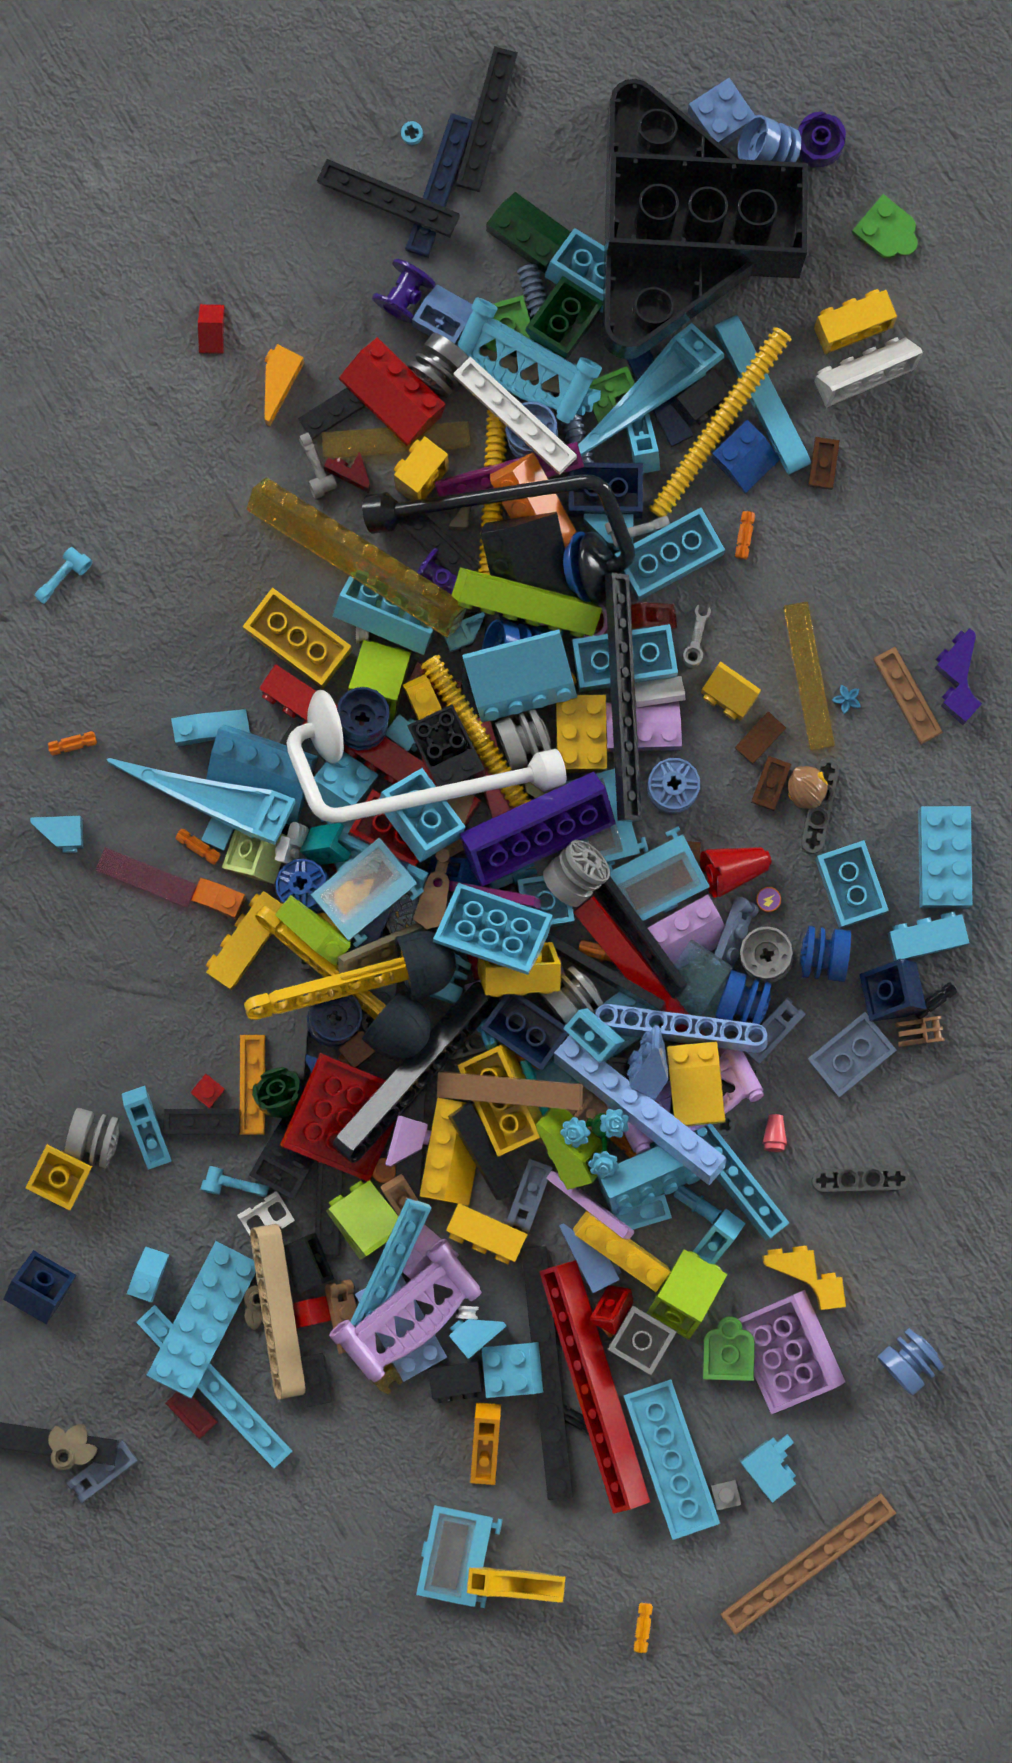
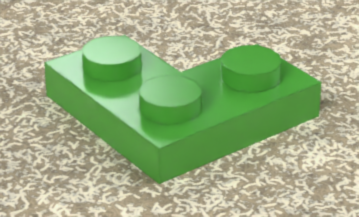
(611, 387)

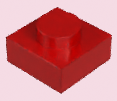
(207, 1091)

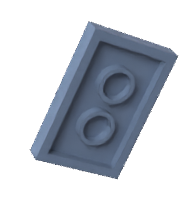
(851, 1054)

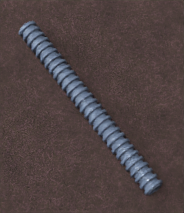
(535, 299)

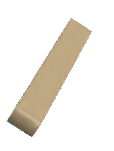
(277, 1311)

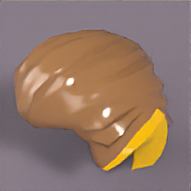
(807, 787)

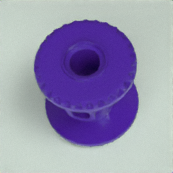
(406, 292)
(436, 573)

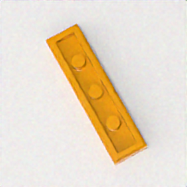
(251, 1068)

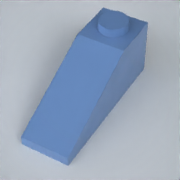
(594, 1266)

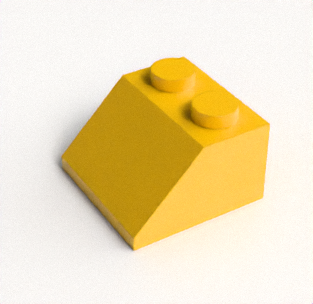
(730, 692)
(58, 1177)

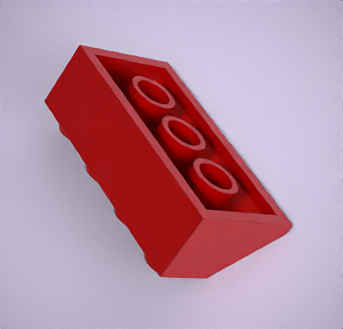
(392, 391)

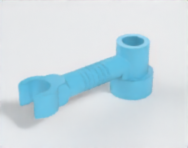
(75, 562)
(216, 1179)

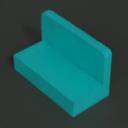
(322, 844)

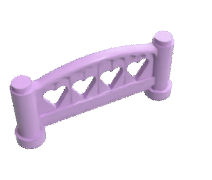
(734, 1070)
(361, 1341)

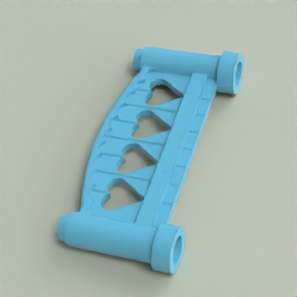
(573, 379)

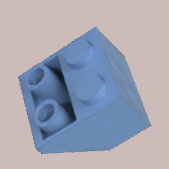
(442, 314)
(649, 1064)

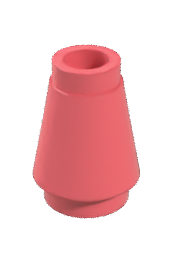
(775, 1135)

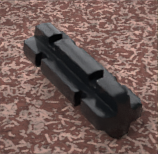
(937, 999)
(574, 1418)

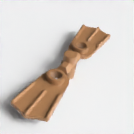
(434, 899)

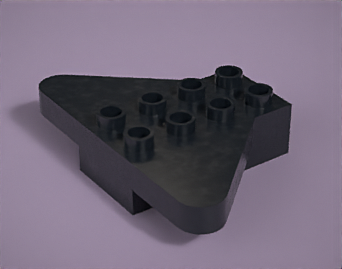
(686, 220)

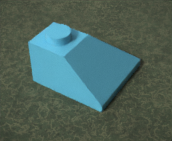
(474, 1334)

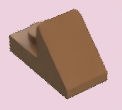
(397, 1192)

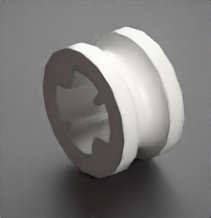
(361, 635)
(467, 1312)

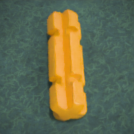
(643, 1628)

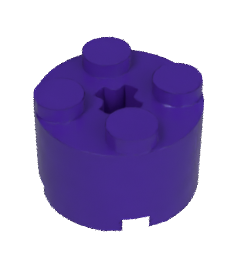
(825, 127)

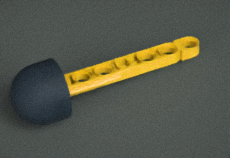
(420, 964)
(397, 1029)

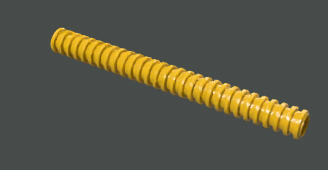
(720, 422)
(495, 455)
(473, 727)

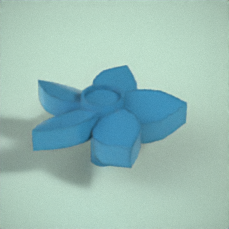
(847, 699)

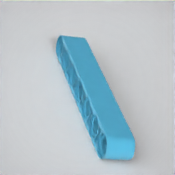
(765, 399)

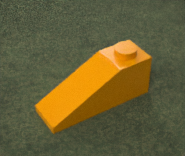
(281, 373)
(485, 1443)

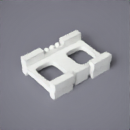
(262, 1211)

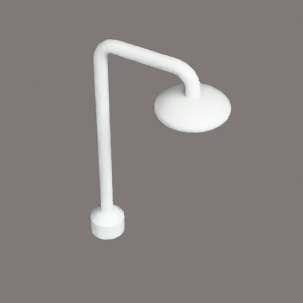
(325, 730)

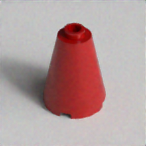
(732, 867)

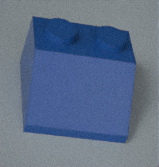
(745, 456)

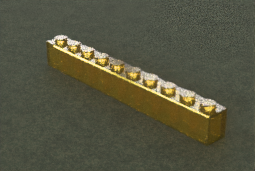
(356, 557)

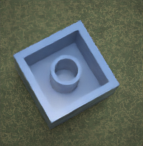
(721, 112)

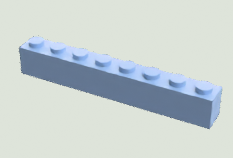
(641, 1110)

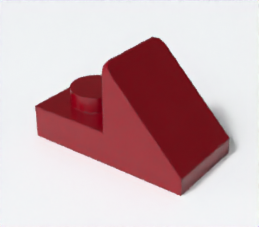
(355, 475)

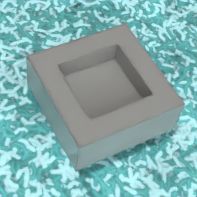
(725, 1495)

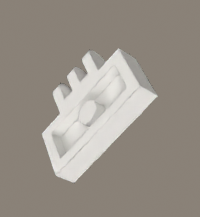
(289, 847)

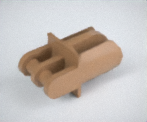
(922, 1031)

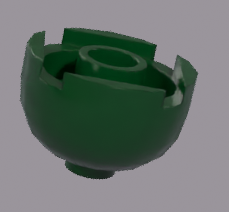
(278, 1092)

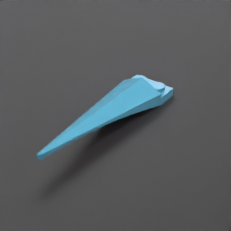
(676, 368)
(247, 809)

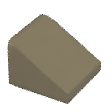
(460, 521)

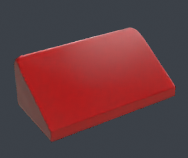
(612, 1308)

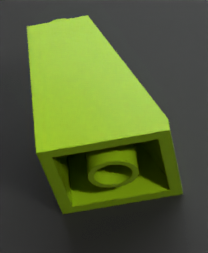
(382, 670)
(363, 1218)
(687, 1293)

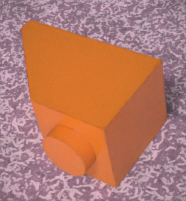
(219, 898)

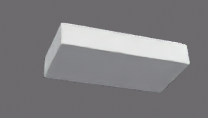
(659, 691)

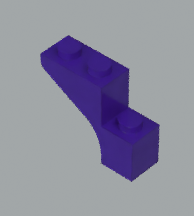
(955, 667)

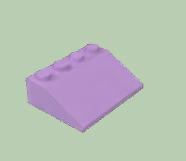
(791, 1353)

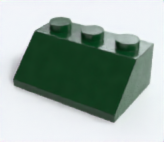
(527, 230)
(564, 318)

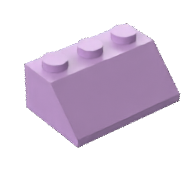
(656, 727)
(696, 922)

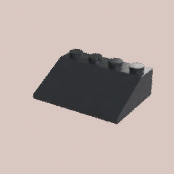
(527, 552)

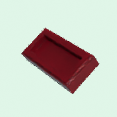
(192, 1414)

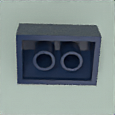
(624, 480)
(526, 1030)

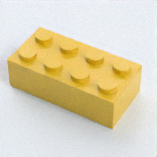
(297, 638)
(506, 1124)

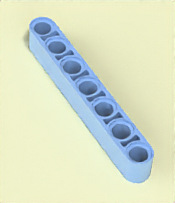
(694, 1024)

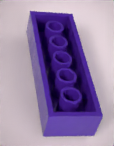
(537, 828)

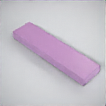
(593, 1207)

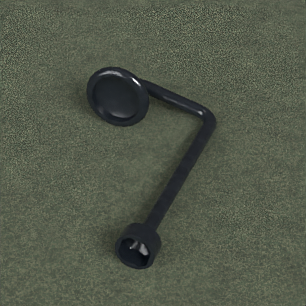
(595, 557)

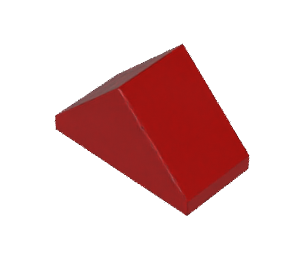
(211, 329)
(311, 1312)

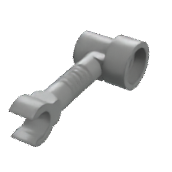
(322, 483)
(652, 526)
(694, 648)

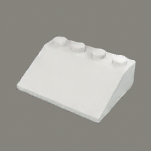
(867, 371)

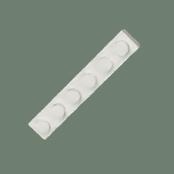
(514, 415)

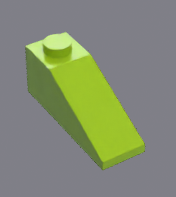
(313, 930)

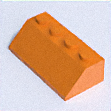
(525, 471)

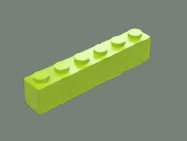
(525, 602)

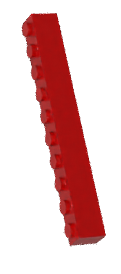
(385, 757)
(594, 1387)

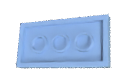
(422, 1357)

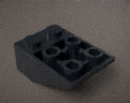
(446, 748)
(282, 1167)

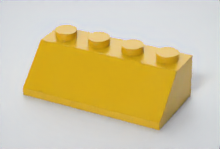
(448, 1164)

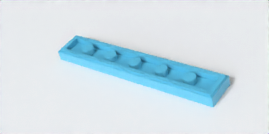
(392, 1258)

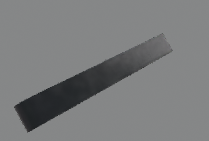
(414, 1073)

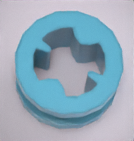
(407, 139)

